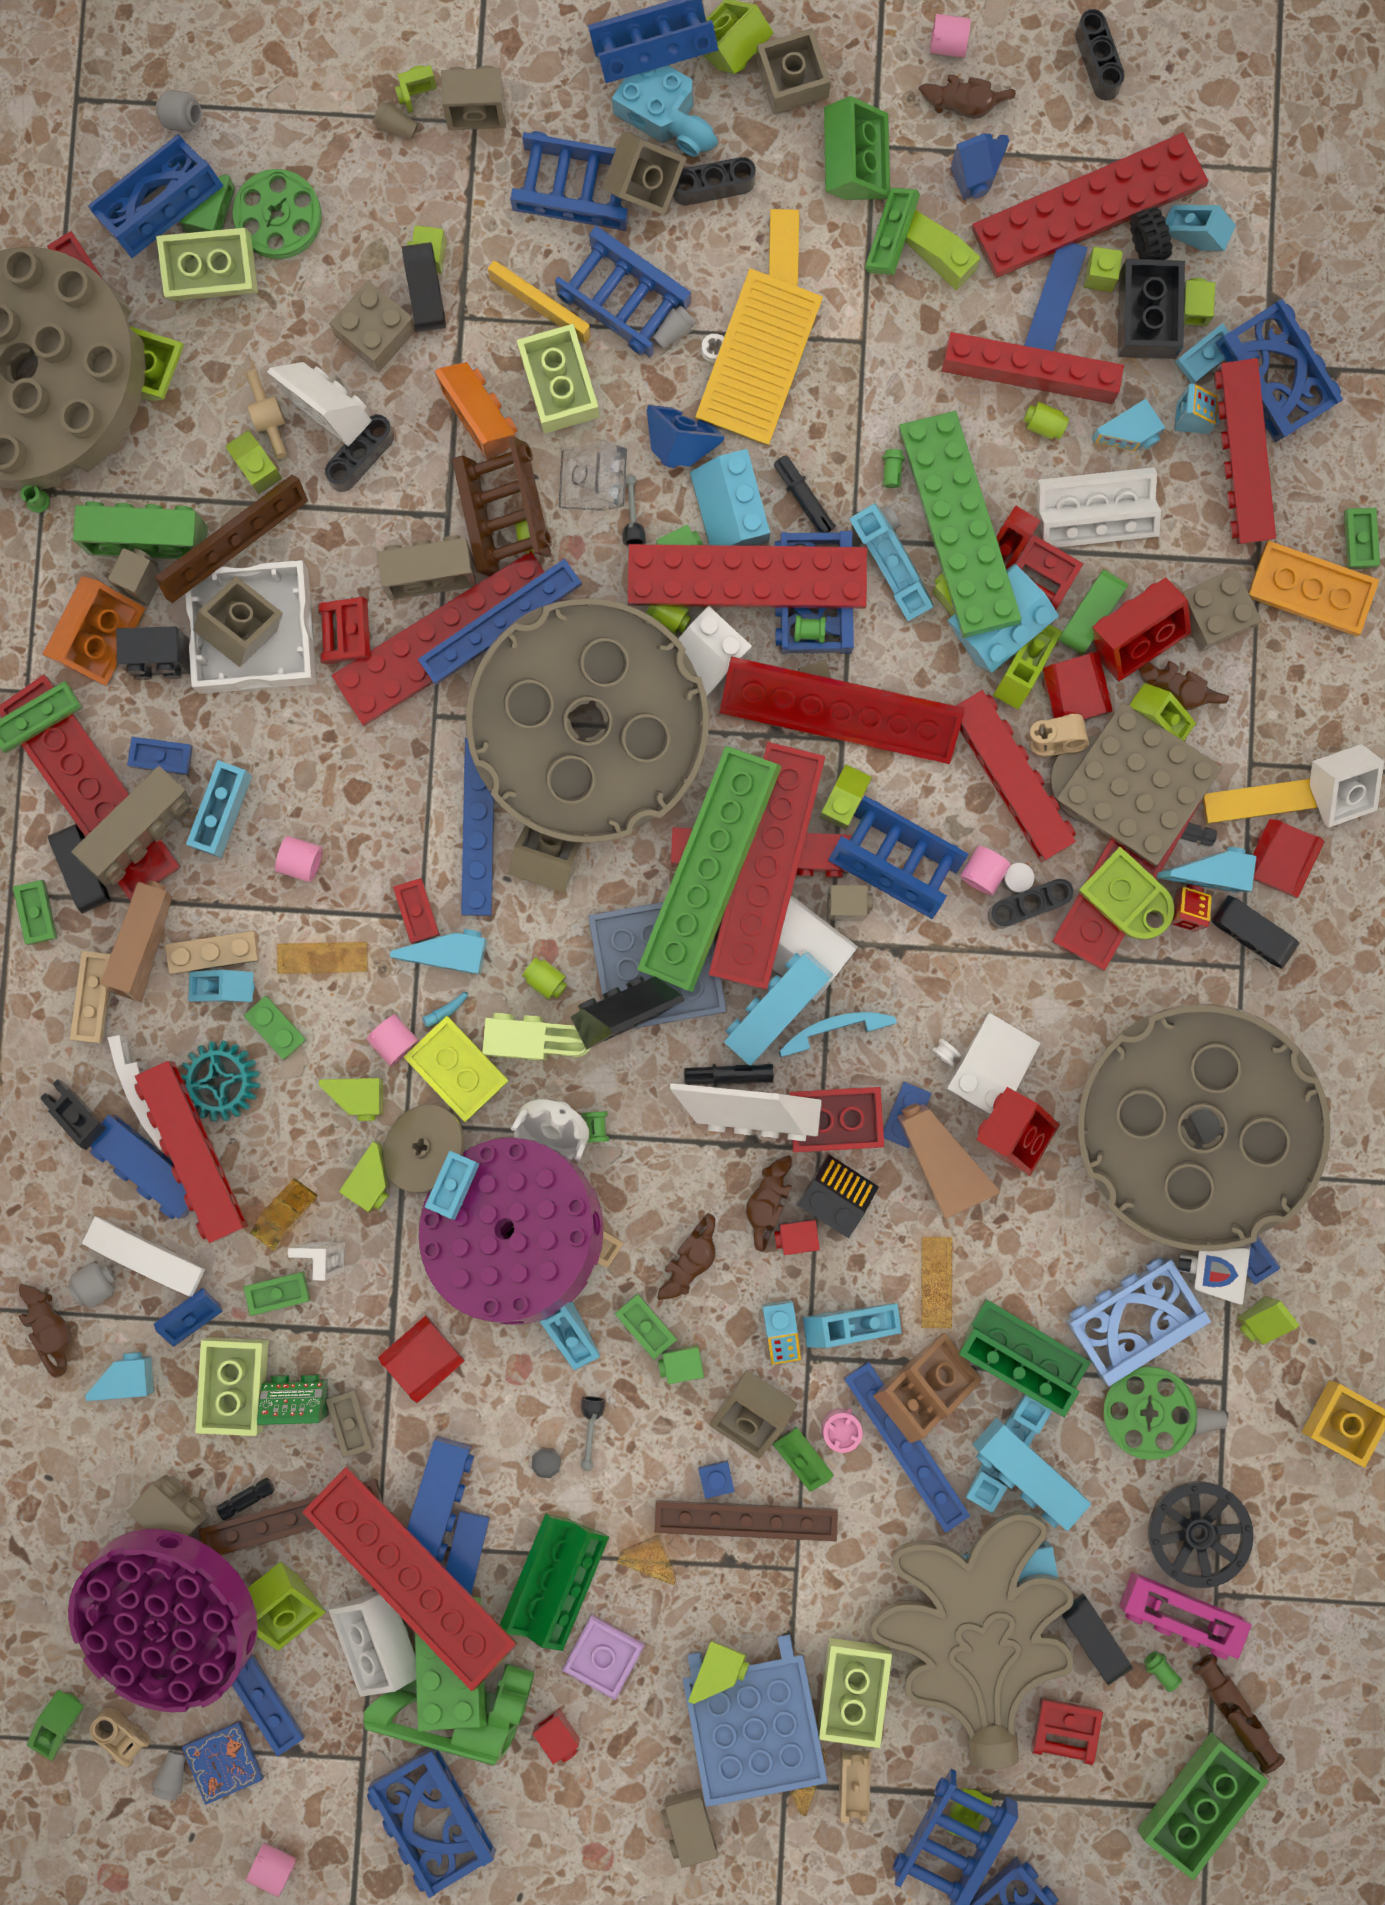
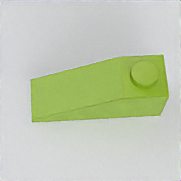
(942, 250)
(1026, 667)

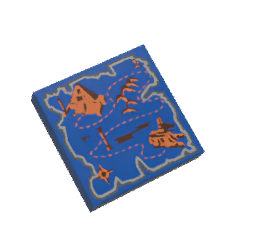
(222, 1762)

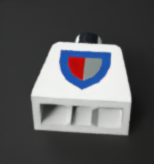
(1219, 1272)

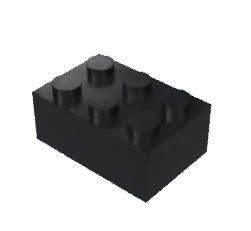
(1151, 308)

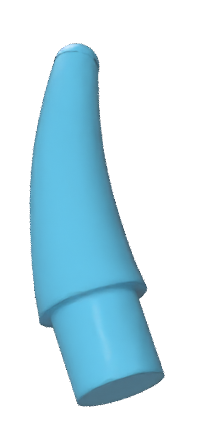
(447, 1010)

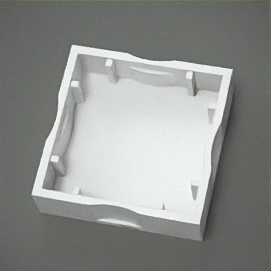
(285, 658)

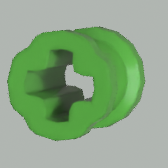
(809, 629)
(596, 1126)

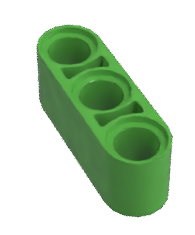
(1096, 604)

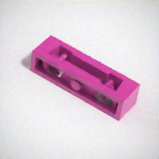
(1230, 1636)

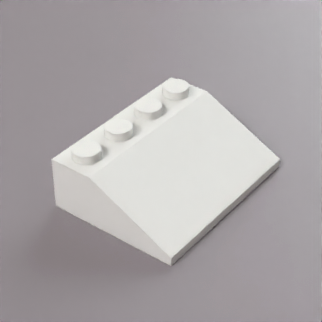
(750, 1111)

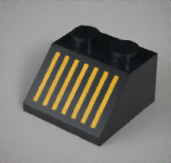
(838, 1196)

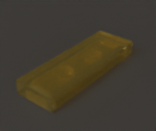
(322, 957)
(936, 1282)

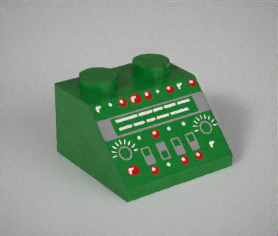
(293, 1400)

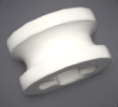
(712, 338)
(946, 1052)

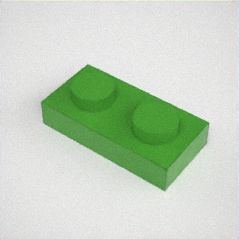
(1361, 538)
(35, 912)
(275, 1027)
(277, 1293)
(646, 1326)
(803, 1459)

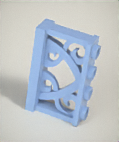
(1179, 1326)

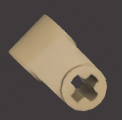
(1060, 735)
(118, 1740)

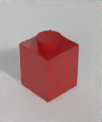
(797, 1237)
(557, 1737)

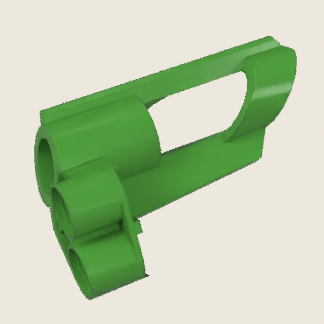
(480, 1744)

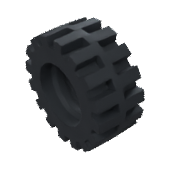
(1151, 234)

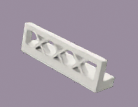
(327, 1257)

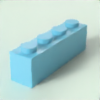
(778, 1008)
(1031, 1474)

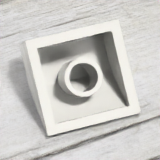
(1346, 784)

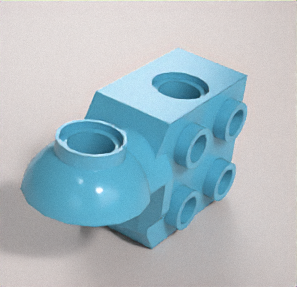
(660, 107)

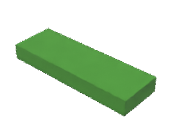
(892, 231)
(37, 716)

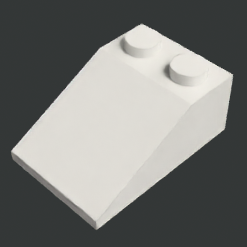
(710, 647)
(991, 1063)

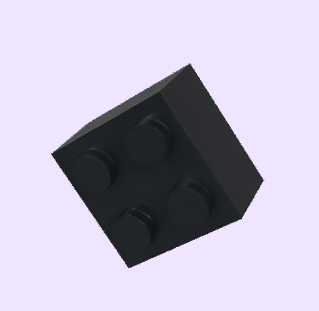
(153, 652)

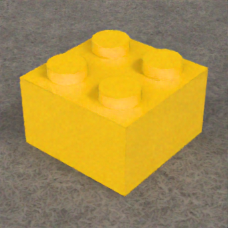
(1346, 1423)

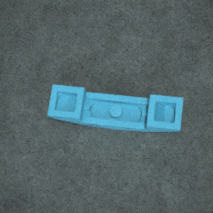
(892, 561)
(870, 1020)
(1024, 1422)

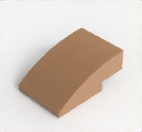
(927, 1388)

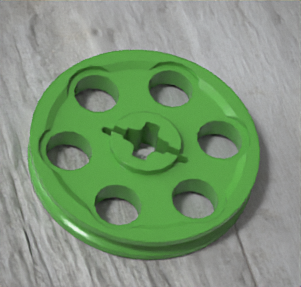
(270, 201)
(1137, 1421)

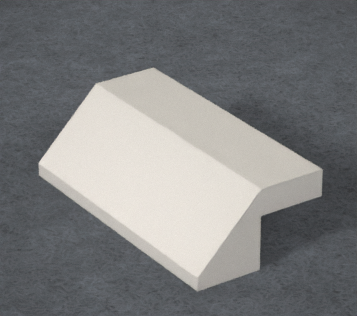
(1098, 507)
(809, 932)

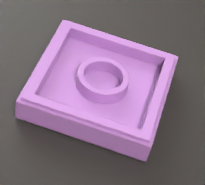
(603, 1657)

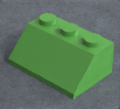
(856, 150)

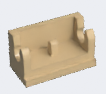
(854, 1785)

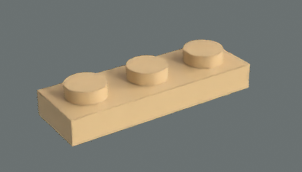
(212, 952)
(90, 999)

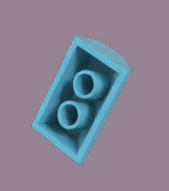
(730, 501)
(997, 646)

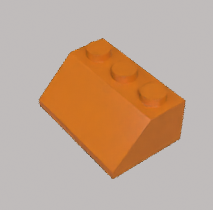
(476, 408)
(88, 627)

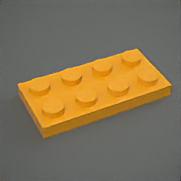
(1313, 588)

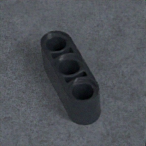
(1102, 42)
(724, 171)
(424, 286)
(358, 467)
(83, 885)
(1041, 894)
(1255, 932)
(1096, 1640)

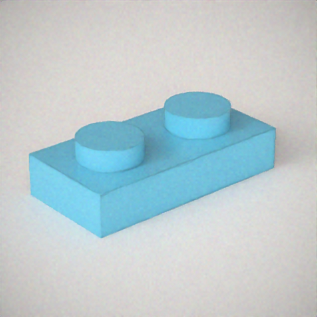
(1202, 356)
(452, 1185)

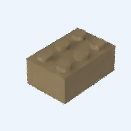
(426, 568)

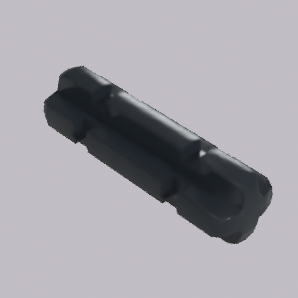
(1194, 832)
(245, 1499)

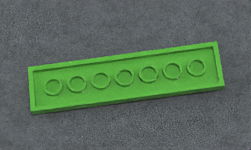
(959, 524)
(709, 868)

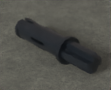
(803, 494)
(729, 1074)

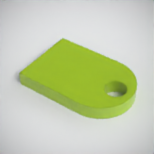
(1127, 894)

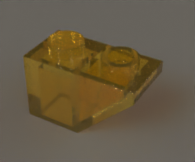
(283, 1214)

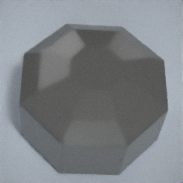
(546, 1462)

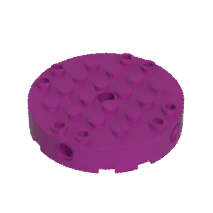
(552, 1242)
(163, 1620)

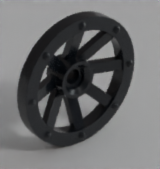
(1205, 1539)

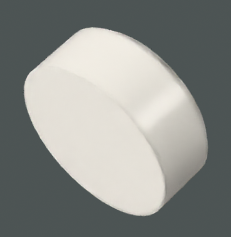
(1019, 878)

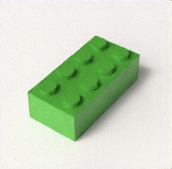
(151, 529)
(442, 1696)
(1202, 1806)

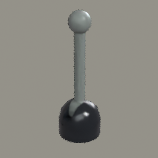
(633, 532)
(592, 1409)

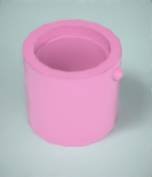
(950, 35)
(298, 859)
(985, 870)
(392, 1040)
(841, 1430)
(271, 1869)

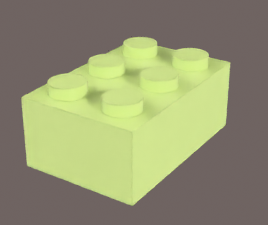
(207, 264)
(558, 378)
(230, 1385)
(854, 1692)

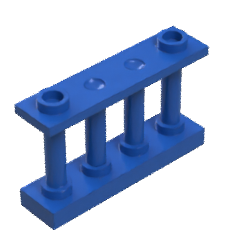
(652, 38)
(555, 203)
(626, 263)
(887, 877)
(973, 1867)

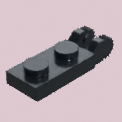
(74, 1115)

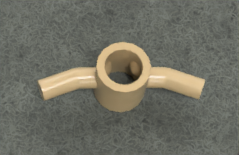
(266, 413)

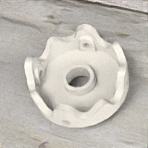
(552, 1125)

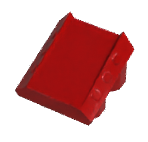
(1077, 687)
(1285, 857)
(421, 1359)

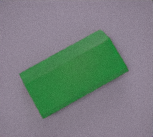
(1024, 1357)
(554, 1582)

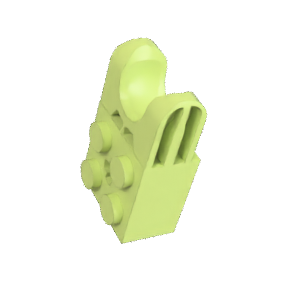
(530, 1038)

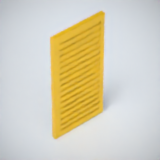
(759, 357)

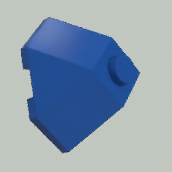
(977, 164)
(679, 438)

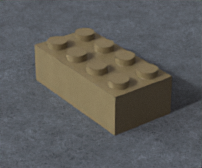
(133, 827)

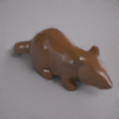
(969, 99)
(1187, 689)
(763, 1205)
(695, 1258)
(50, 1331)

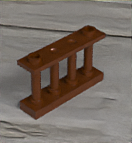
(475, 502)

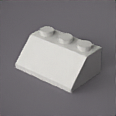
(322, 400)
(374, 1644)

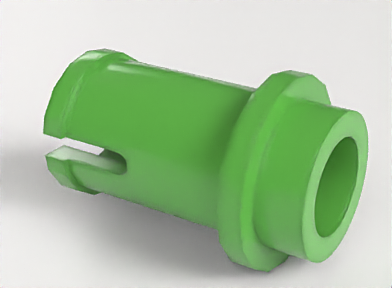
(892, 468)
(35, 499)
(1157, 1664)

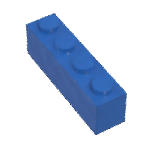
(142, 1164)
(438, 1494)

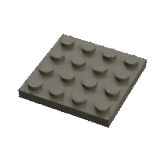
(1139, 784)

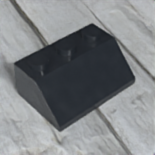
(623, 1009)

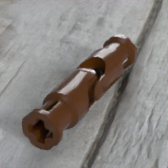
(1240, 1716)

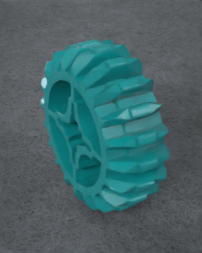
(216, 1067)

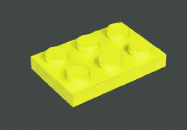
(456, 1069)

